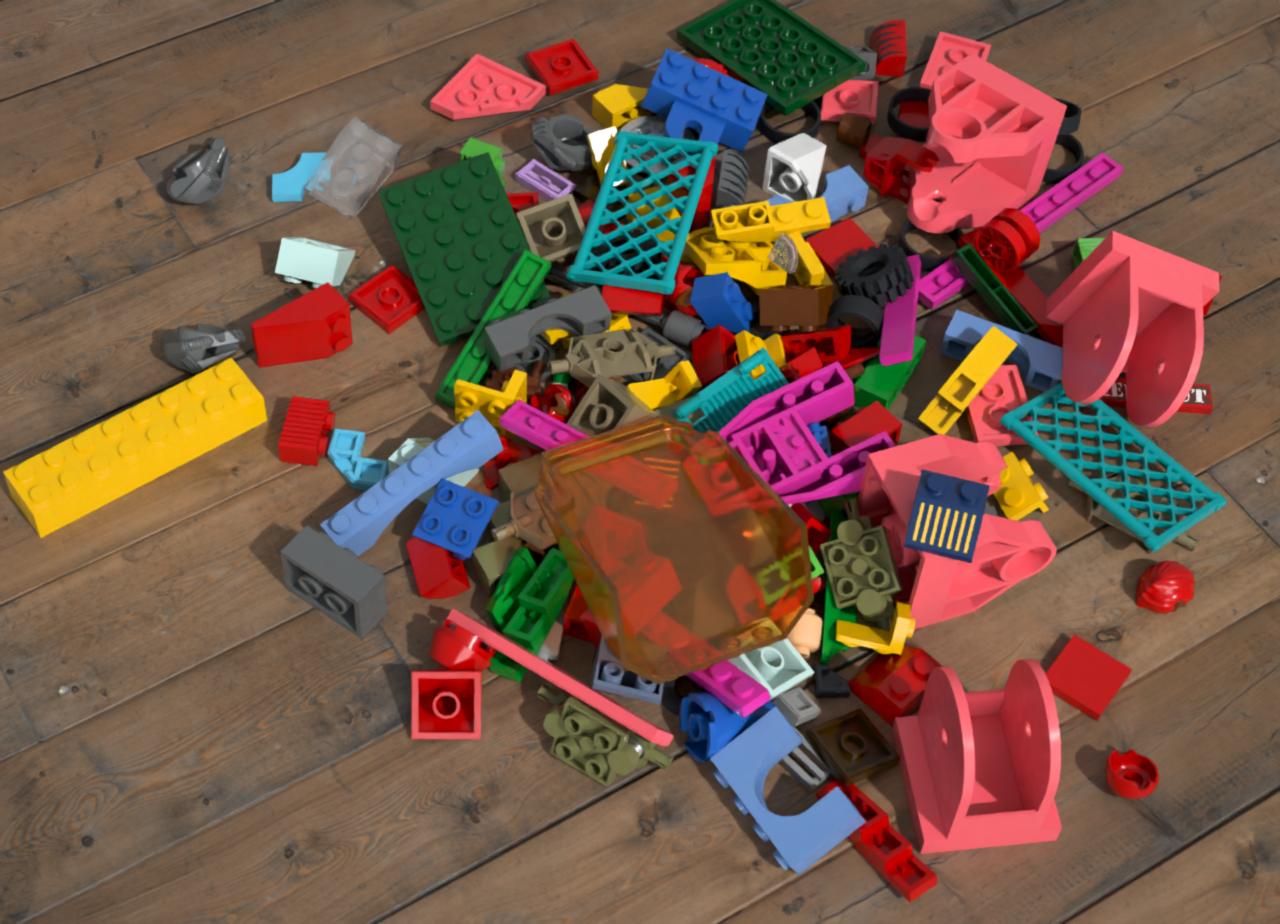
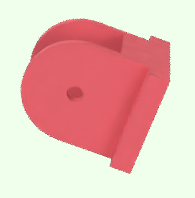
(1137, 316)
(982, 762)

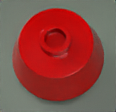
(458, 649)

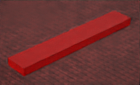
(1027, 295)

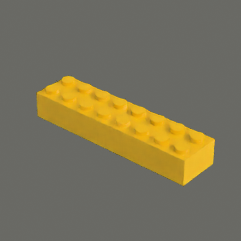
(135, 447)

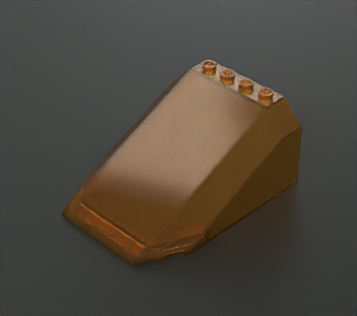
(675, 545)

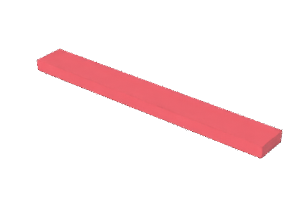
(562, 679)

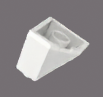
(794, 168)

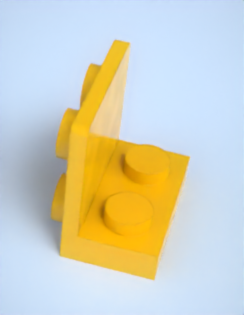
(490, 402)

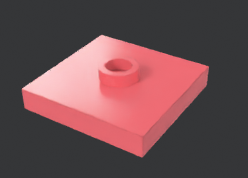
(853, 97)

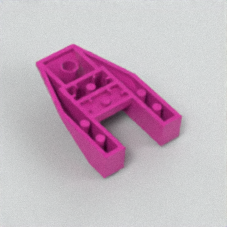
(783, 451)

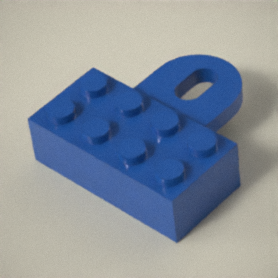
(703, 101)

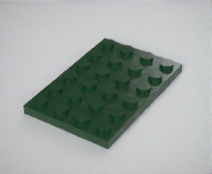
(772, 51)
(457, 242)

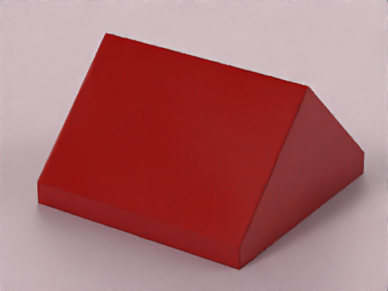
(446, 704)

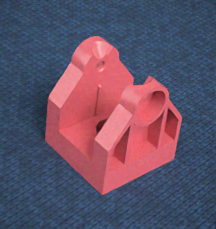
(989, 144)
(935, 584)

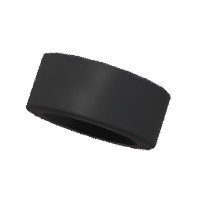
(859, 308)

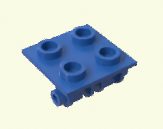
(455, 518)

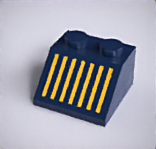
(946, 516)

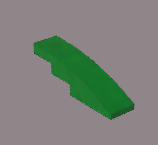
(537, 613)

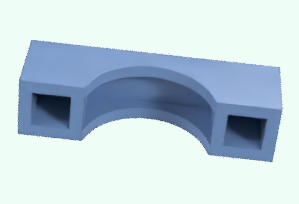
(842, 191)
(1036, 359)

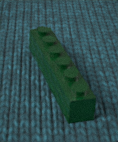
(993, 291)

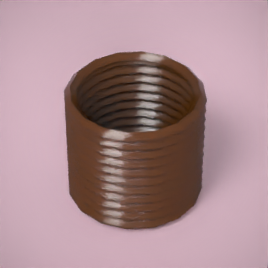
(853, 130)

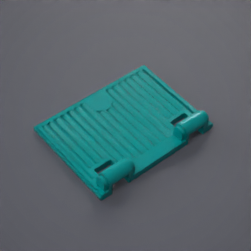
(732, 393)

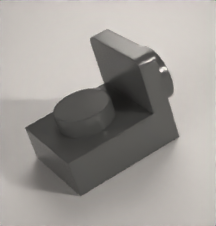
(870, 57)

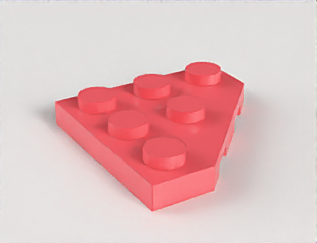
(485, 90)

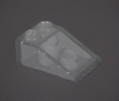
(354, 168)

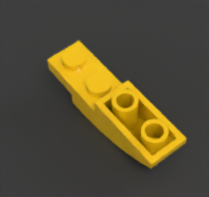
(765, 223)
(967, 381)

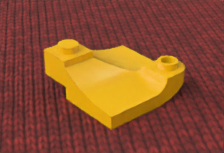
(740, 259)

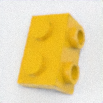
(1017, 492)

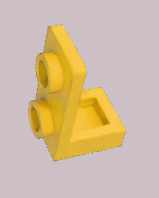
(676, 385)
(879, 639)

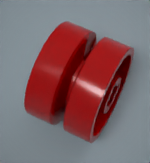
(1007, 240)

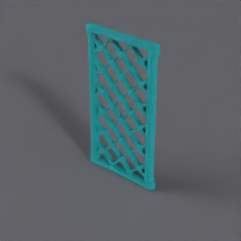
(608, 194)
(1096, 487)

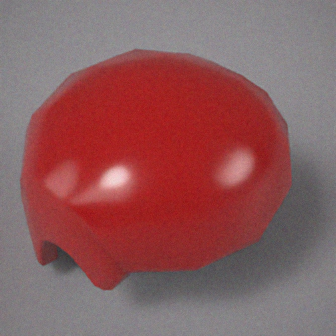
(1131, 774)

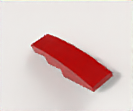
(885, 846)

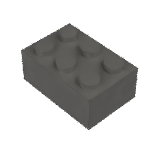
(334, 581)

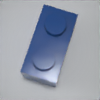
(722, 303)

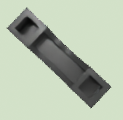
(579, 313)

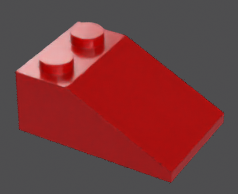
(303, 329)

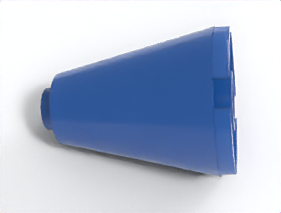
(712, 723)

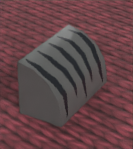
(732, 180)

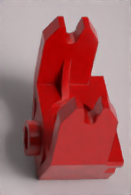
(887, 161)

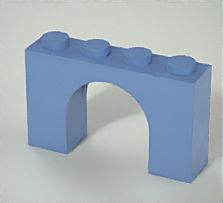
(800, 837)

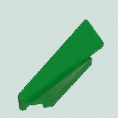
(830, 612)

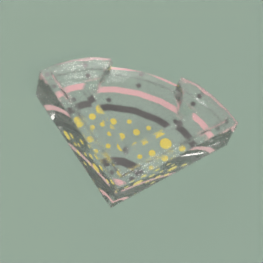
(785, 253)

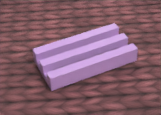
(543, 184)

